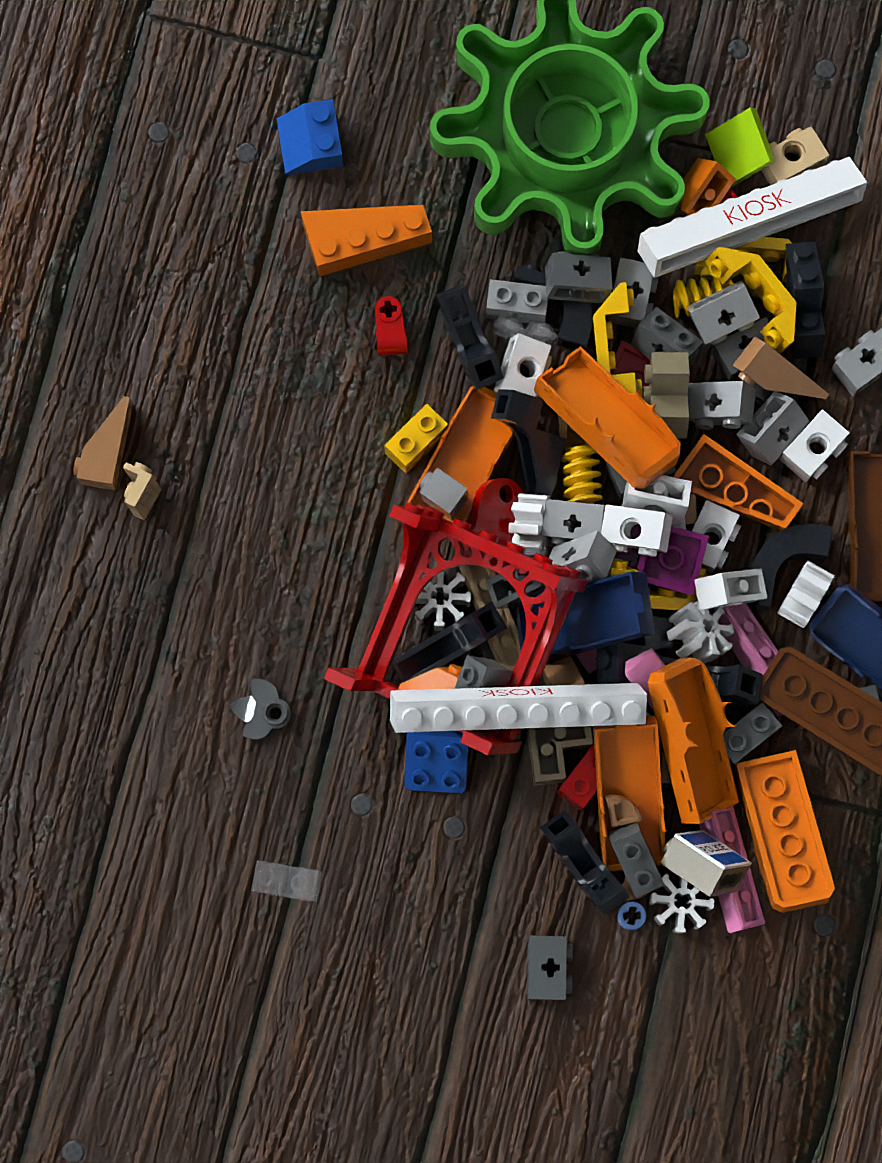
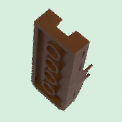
(865, 523)
(825, 706)

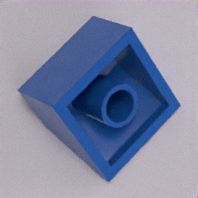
(310, 138)

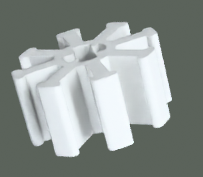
(528, 524)
(448, 592)
(805, 594)
(700, 632)
(680, 912)

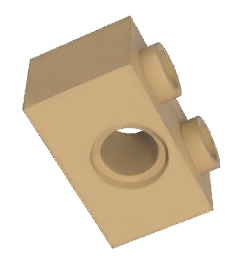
(805, 146)

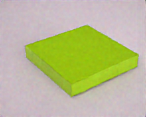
(741, 145)

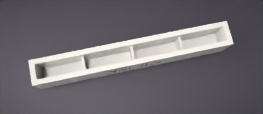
(751, 216)
(517, 707)

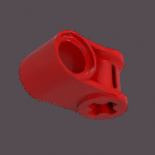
(390, 331)

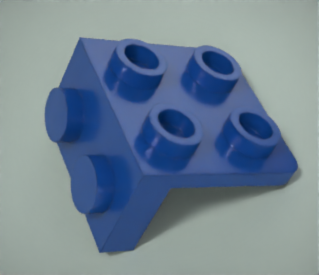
(436, 762)

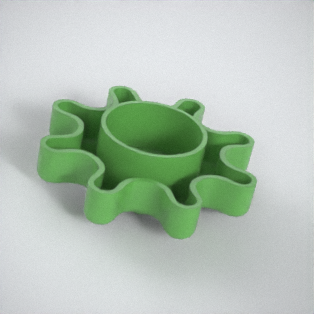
(569, 122)

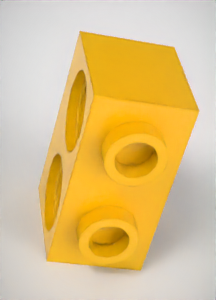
(415, 438)

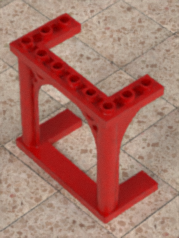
(423, 533)

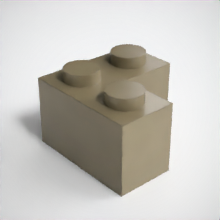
(668, 389)
(547, 750)

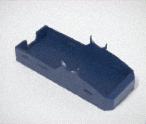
(601, 616)
(852, 631)

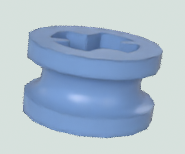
(637, 923)

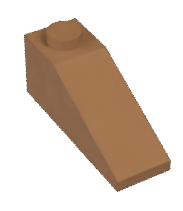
(773, 372)
(104, 451)

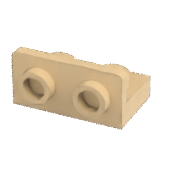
(141, 491)

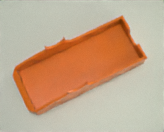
(610, 418)
(469, 447)
(693, 738)
(630, 767)
(784, 832)

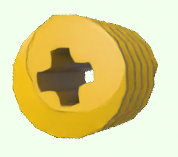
(692, 293)
(580, 474)

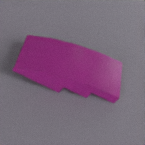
(673, 569)

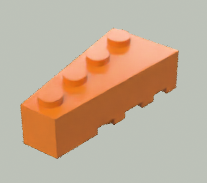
(363, 235)
(736, 485)

